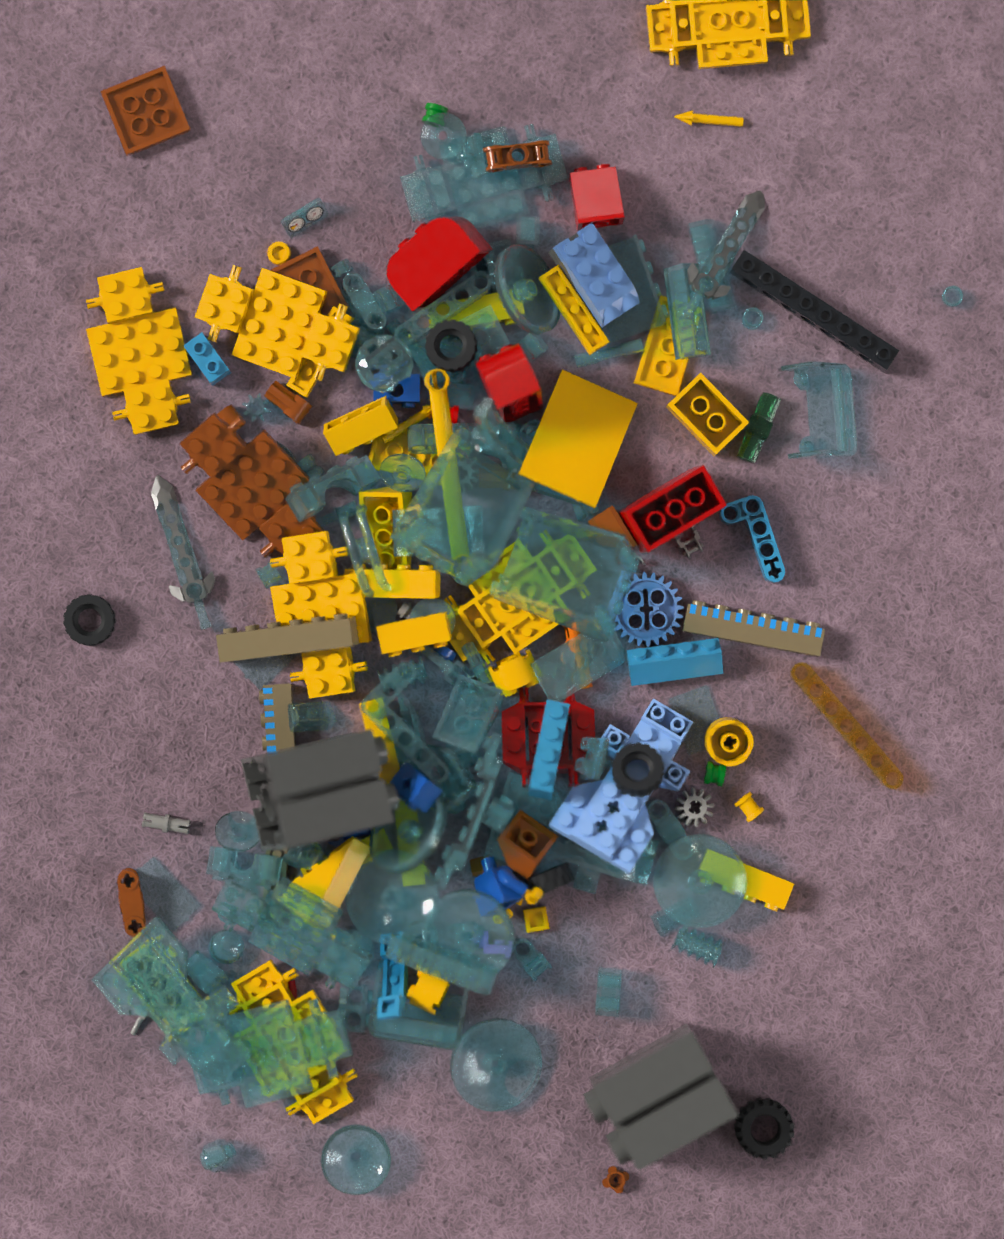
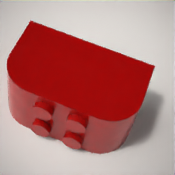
(435, 260)
(510, 383)
(672, 508)

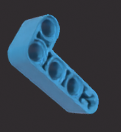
(757, 540)

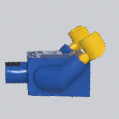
(504, 886)

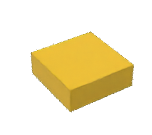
(536, 919)

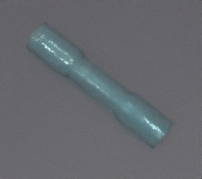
(624, 349)

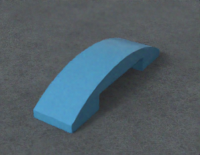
(393, 988)

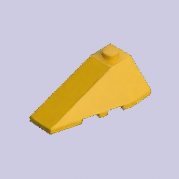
(380, 518)
(335, 874)

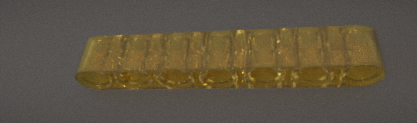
(856, 731)

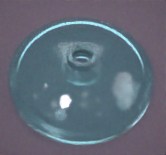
(354, 1175)

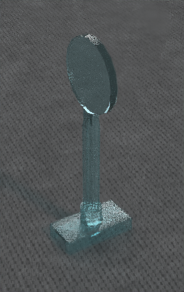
(385, 611)

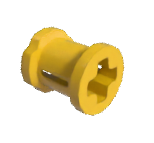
(749, 807)

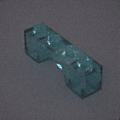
(354, 476)

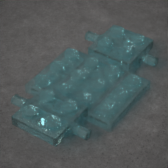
(485, 200)
(457, 853)
(294, 928)
(281, 1051)

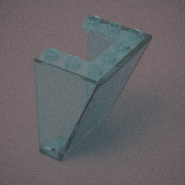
(463, 511)
(568, 573)

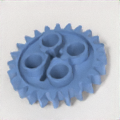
(667, 608)

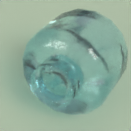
(218, 1155)

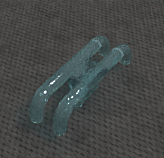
(363, 550)

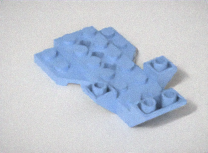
(590, 803)

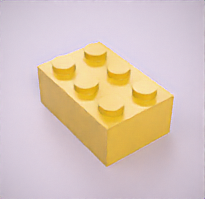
(707, 414)

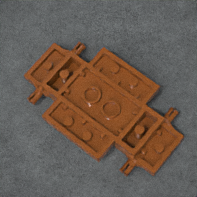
(247, 481)

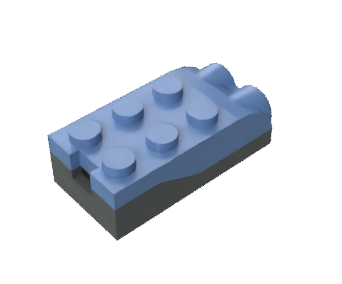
(595, 275)

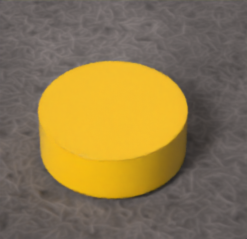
(279, 253)

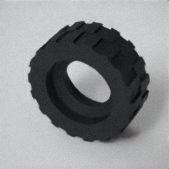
(442, 330)
(89, 602)
(637, 787)
(551, 878)

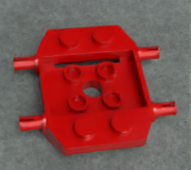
(515, 742)

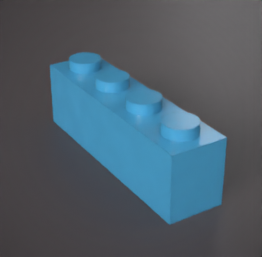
(675, 661)
(548, 749)

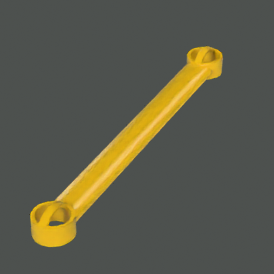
(440, 408)

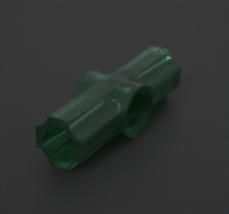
(758, 427)

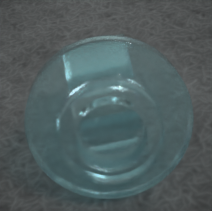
(529, 429)

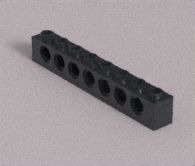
(814, 311)

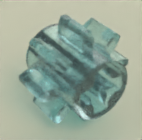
(253, 401)

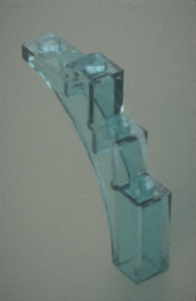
(498, 440)

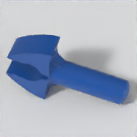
(364, 832)

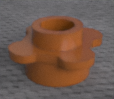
(609, 1180)

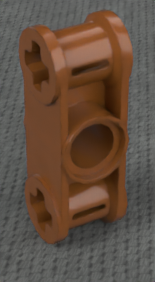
(530, 151)
(131, 901)

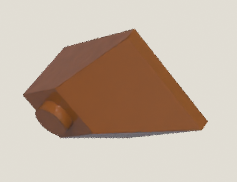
(612, 522)
(525, 844)

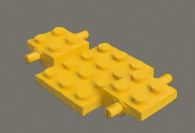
(726, 30)
(278, 322)
(138, 351)
(319, 591)
(487, 619)
(268, 986)

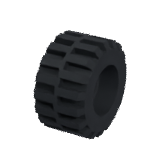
(778, 1142)

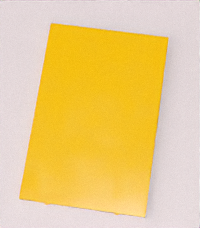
(578, 438)

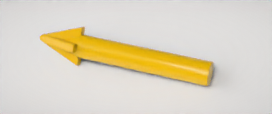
(689, 118)
(415, 419)

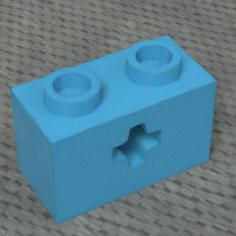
(207, 359)

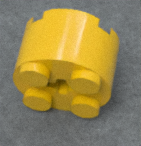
(513, 673)
(739, 748)
(428, 992)

